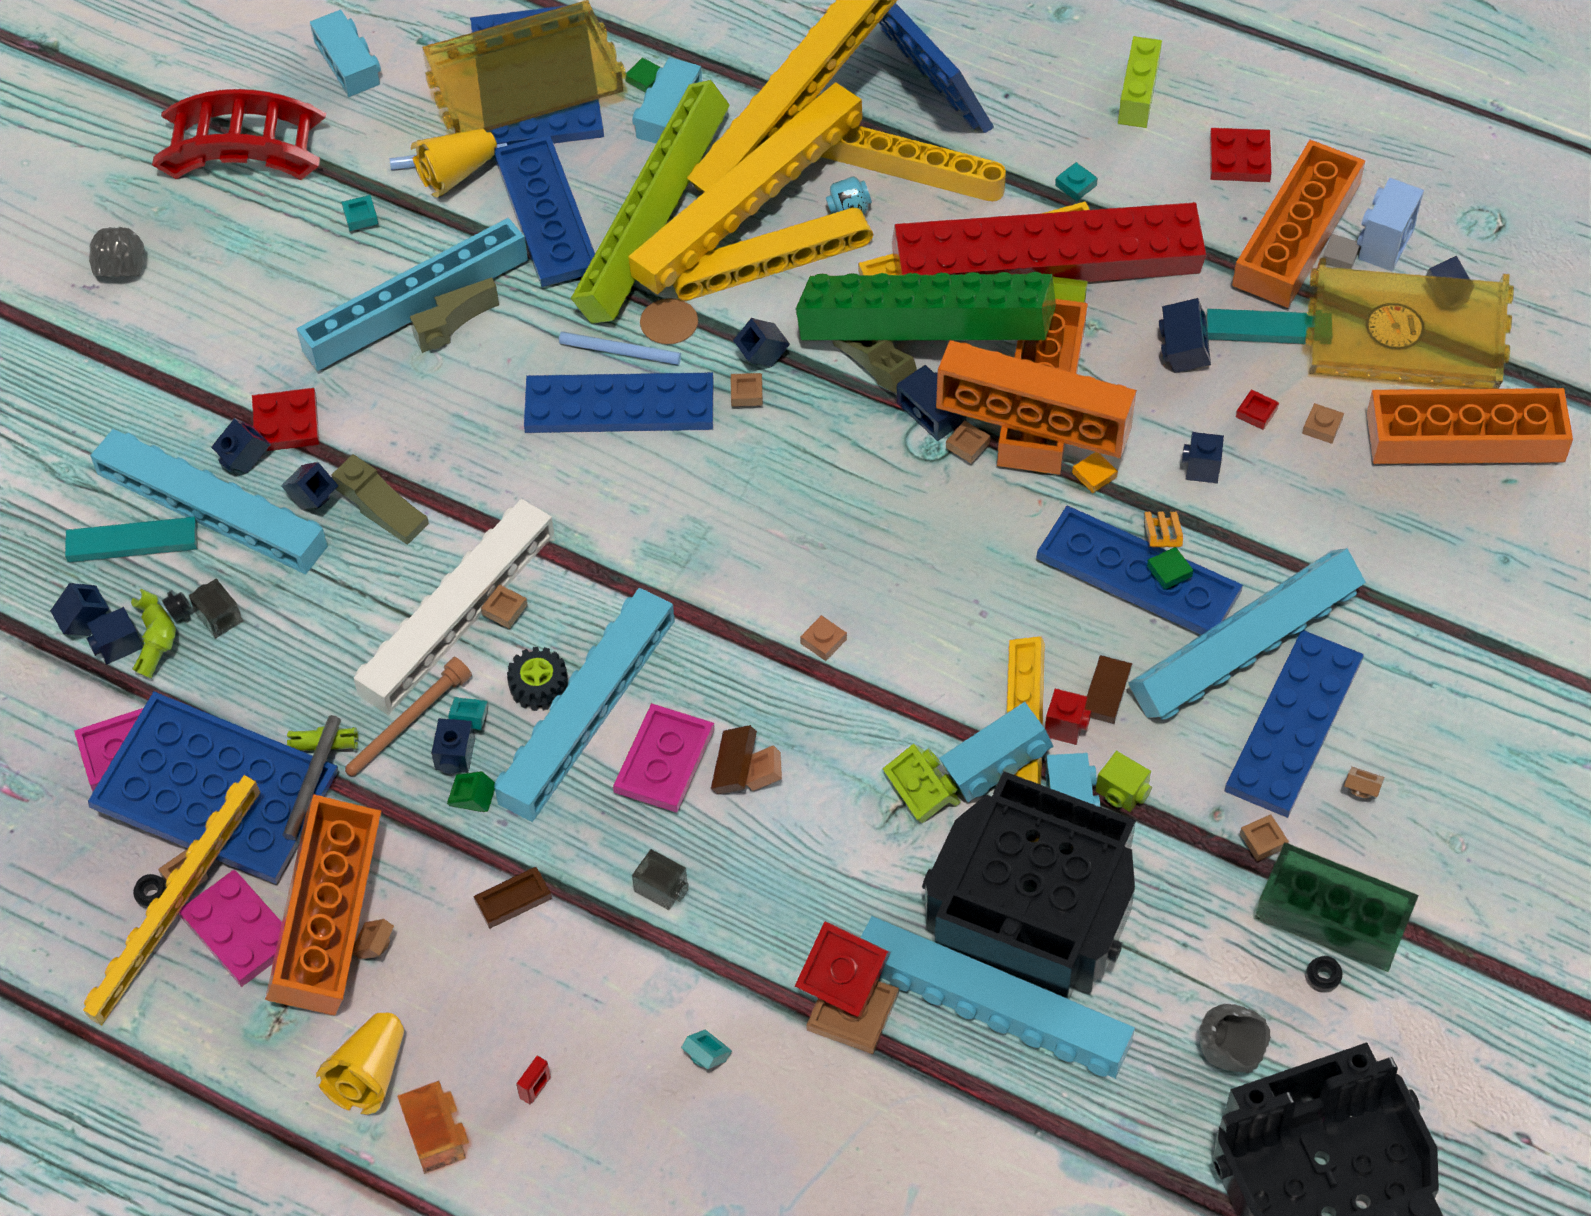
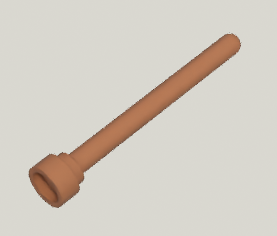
(454, 674)

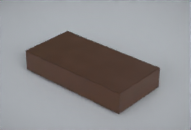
(1107, 688)
(733, 759)
(512, 897)

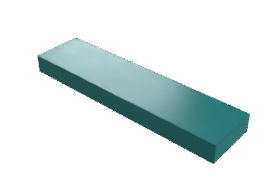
(1257, 325)
(131, 539)

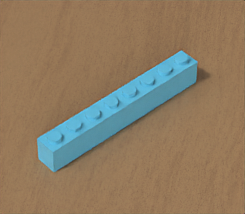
(409, 293)
(210, 500)
(1246, 634)
(584, 704)
(1001, 1000)

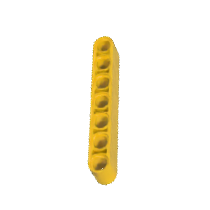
(920, 163)
(774, 253)

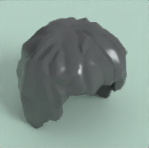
(116, 252)
(1234, 1037)

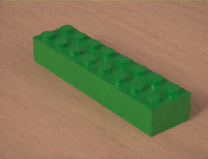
(927, 307)

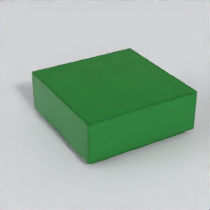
(642, 74)
(1170, 568)

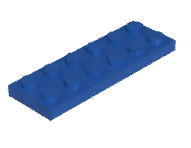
(545, 209)
(619, 402)
(1119, 566)
(1294, 723)

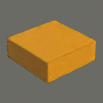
(1094, 471)

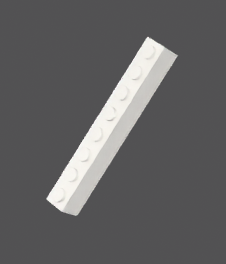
(453, 606)

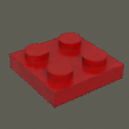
(1240, 155)
(287, 418)
(842, 969)

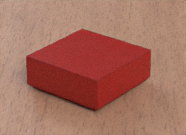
(1257, 409)
(533, 1080)

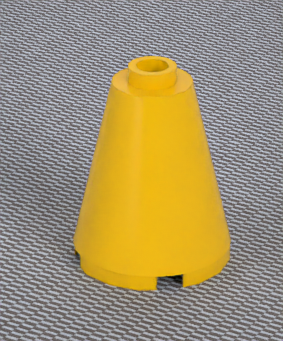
(451, 158)
(363, 1065)

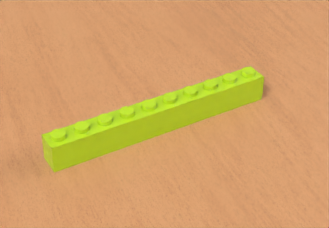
(650, 200)

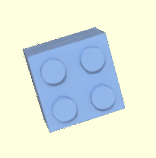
(1389, 224)

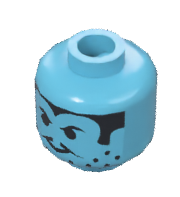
(848, 194)

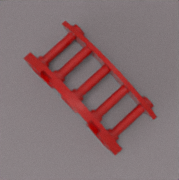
(233, 146)

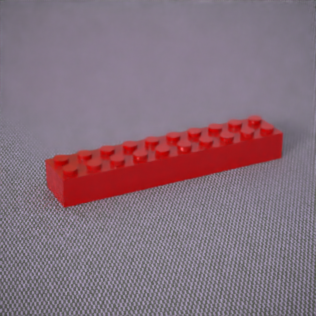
(1064, 244)

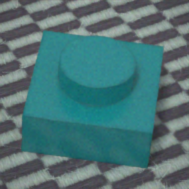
(1076, 181)
(359, 212)
(469, 710)
(706, 1049)

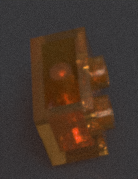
(432, 1126)

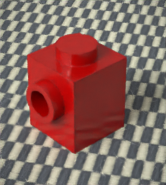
(1067, 716)

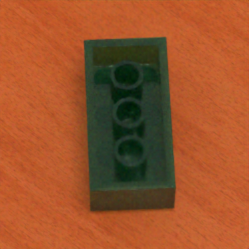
(1336, 906)

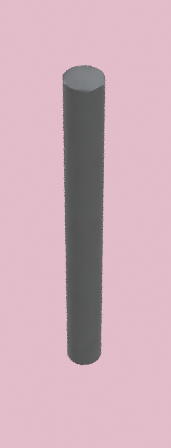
(311, 777)

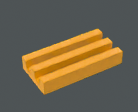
(1163, 523)

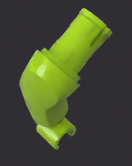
(158, 634)

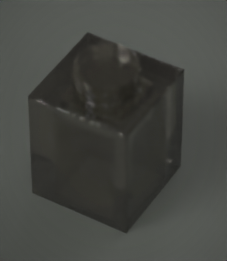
(215, 608)
(660, 880)

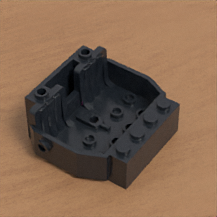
(1044, 840)
(1337, 1109)

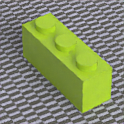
(1139, 82)

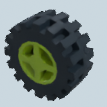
(525, 678)

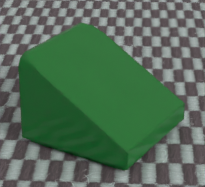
(472, 792)

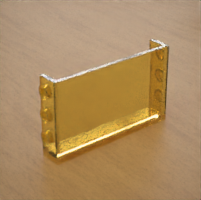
(523, 69)
(1408, 327)

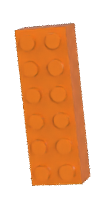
(1298, 223)
(1061, 351)
(1035, 398)
(1469, 425)
(323, 905)

